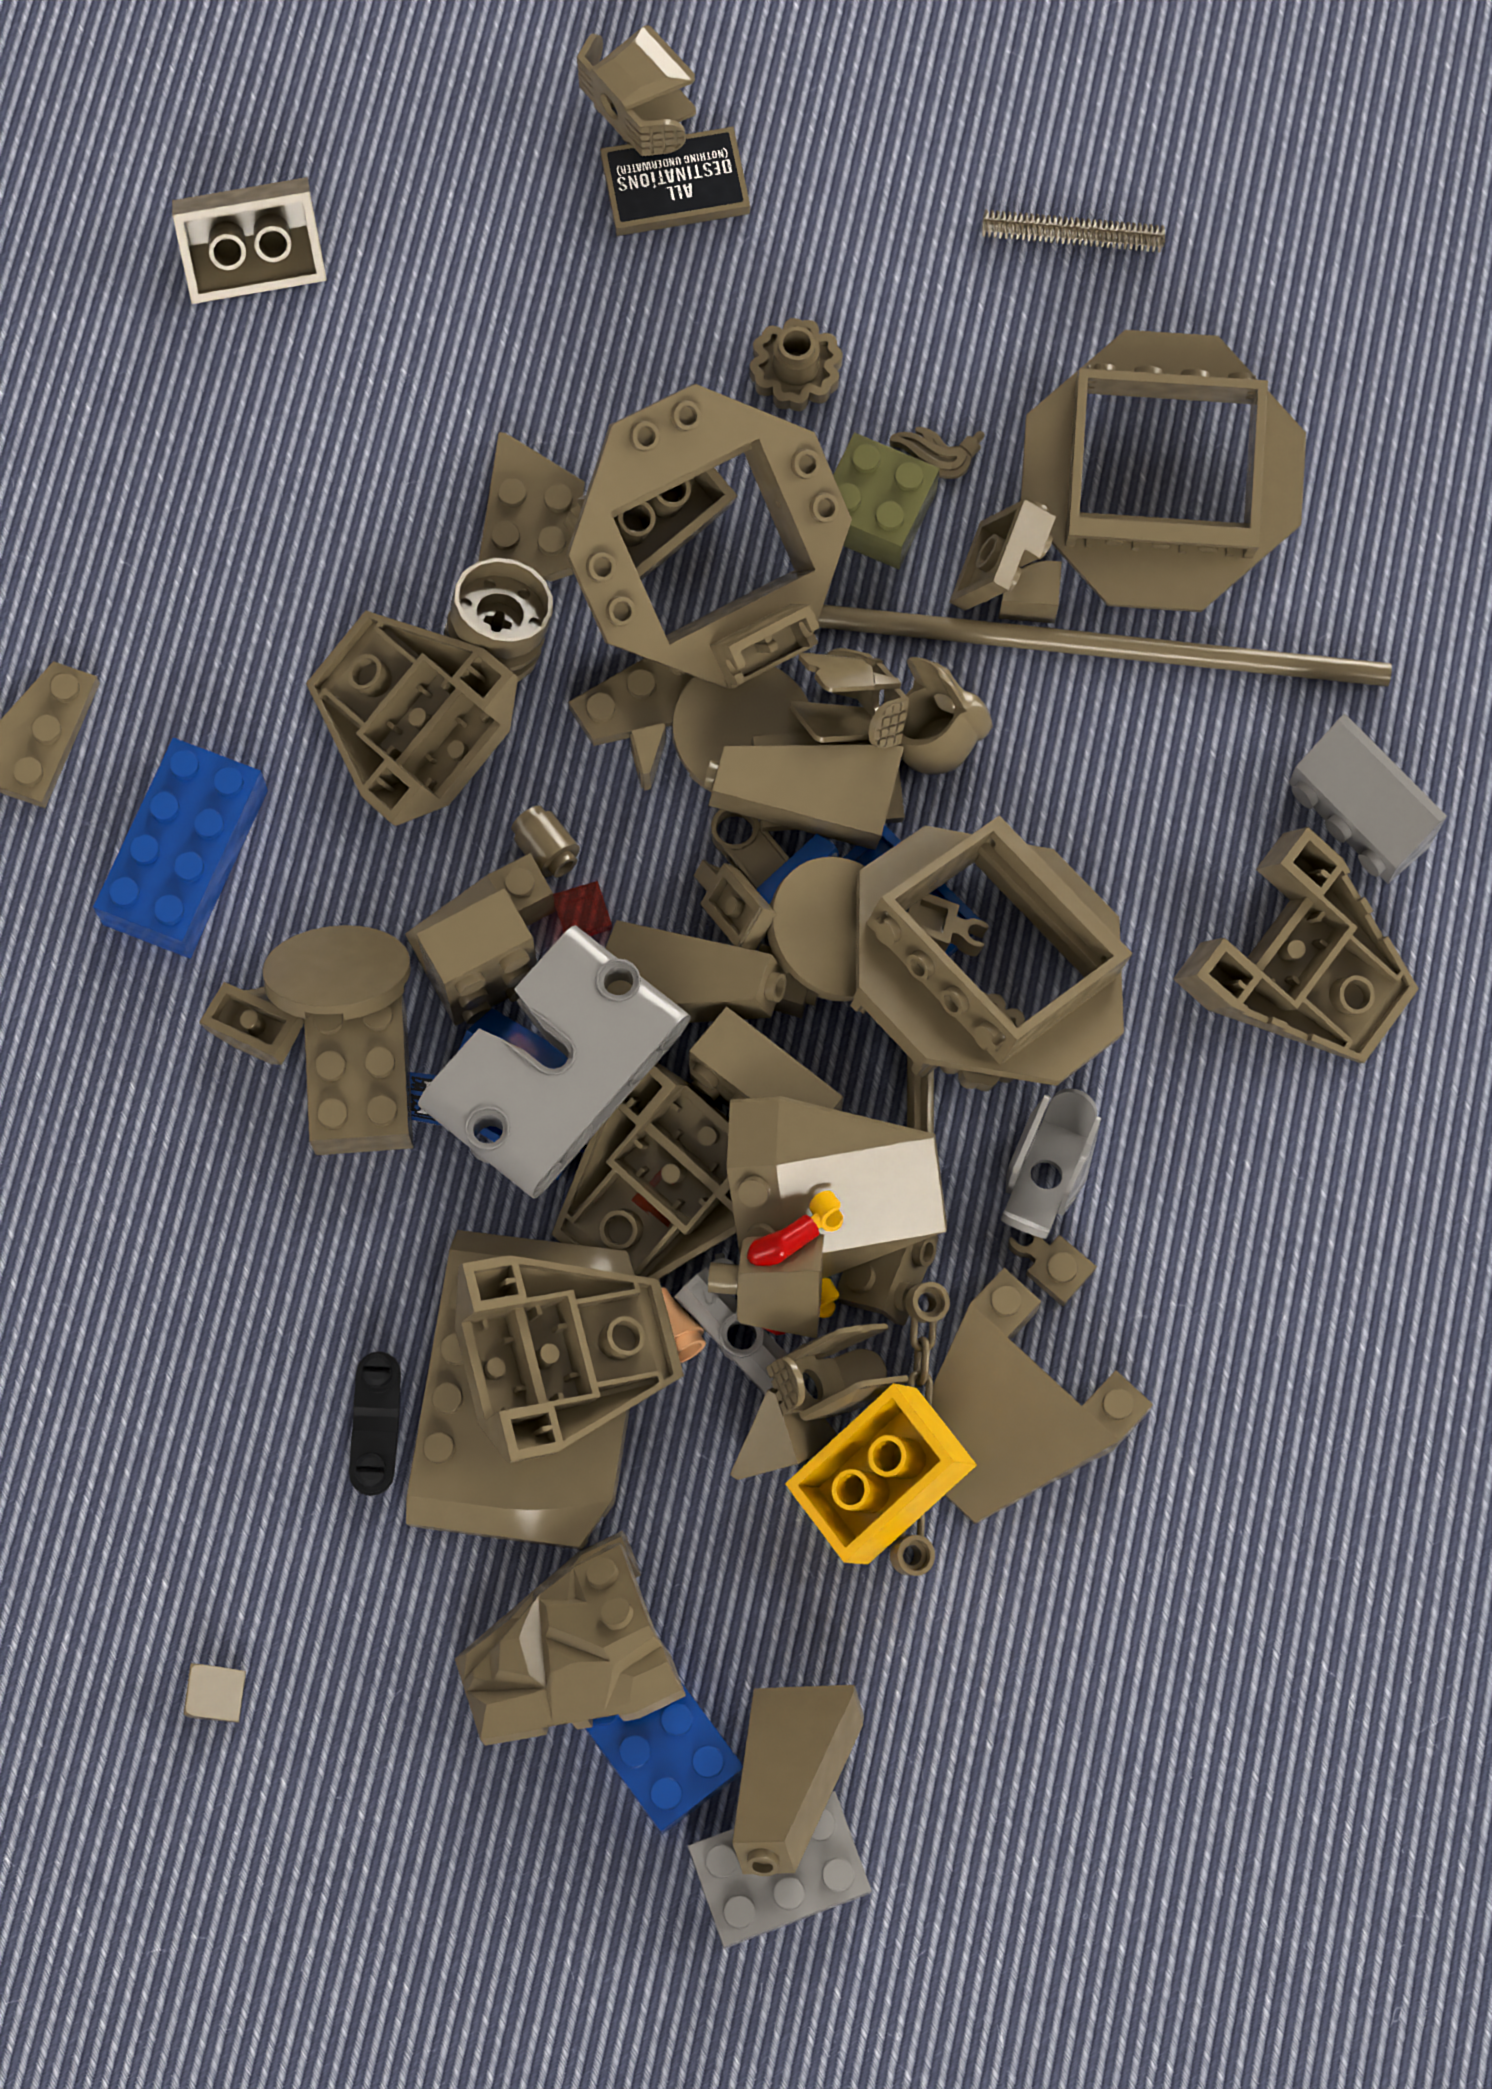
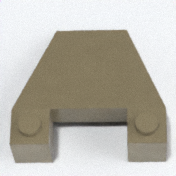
(1320, 966)
(1013, 1413)

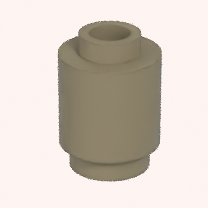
(546, 840)

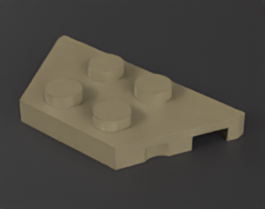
(528, 510)

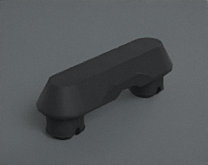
(375, 1423)

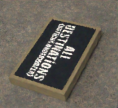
(676, 188)

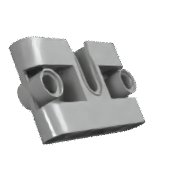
(556, 1111)

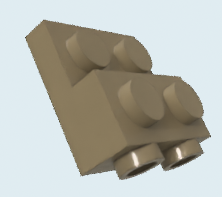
(1000, 550)

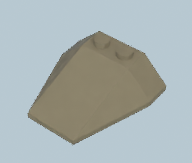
(412, 712)
(655, 1127)
(878, 1170)
(558, 1349)

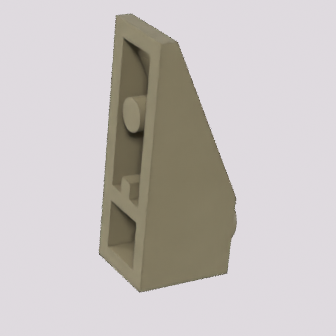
(519, 878)

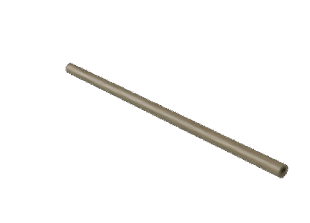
(1105, 645)

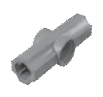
(717, 1315)

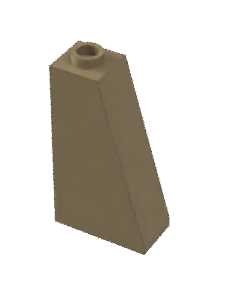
(810, 788)
(699, 972)
(789, 1771)

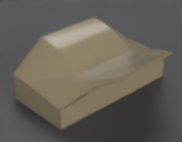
(251, 1023)

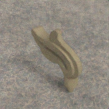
(930, 448)

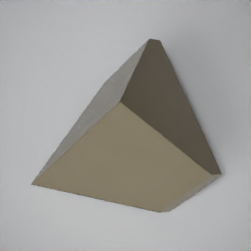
(779, 1440)

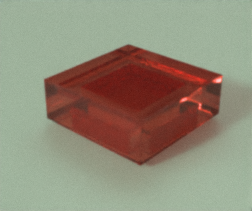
(584, 908)

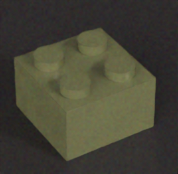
(885, 498)

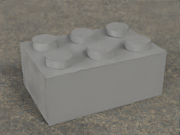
(759, 1904)

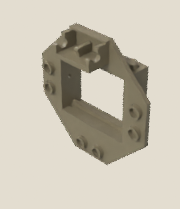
(668, 447)
(1157, 558)
(936, 1007)

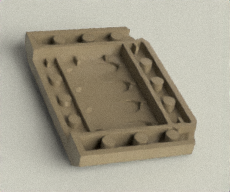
(456, 1470)

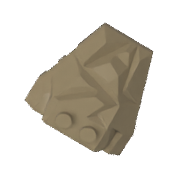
(570, 1652)

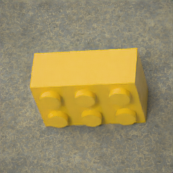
(880, 1474)

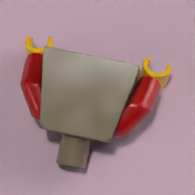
(781, 1274)

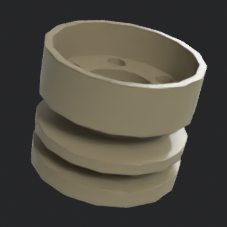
(503, 611)

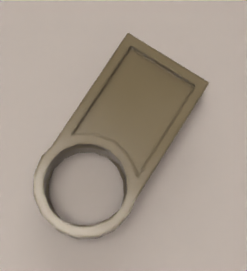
(754, 858)

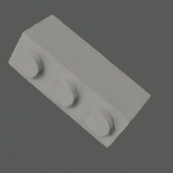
(1366, 800)

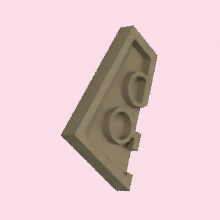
(629, 701)
(41, 732)

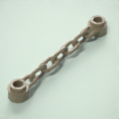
(938, 1307)

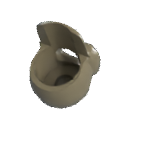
(940, 720)

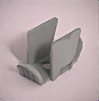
(1063, 1140)

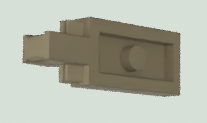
(734, 904)

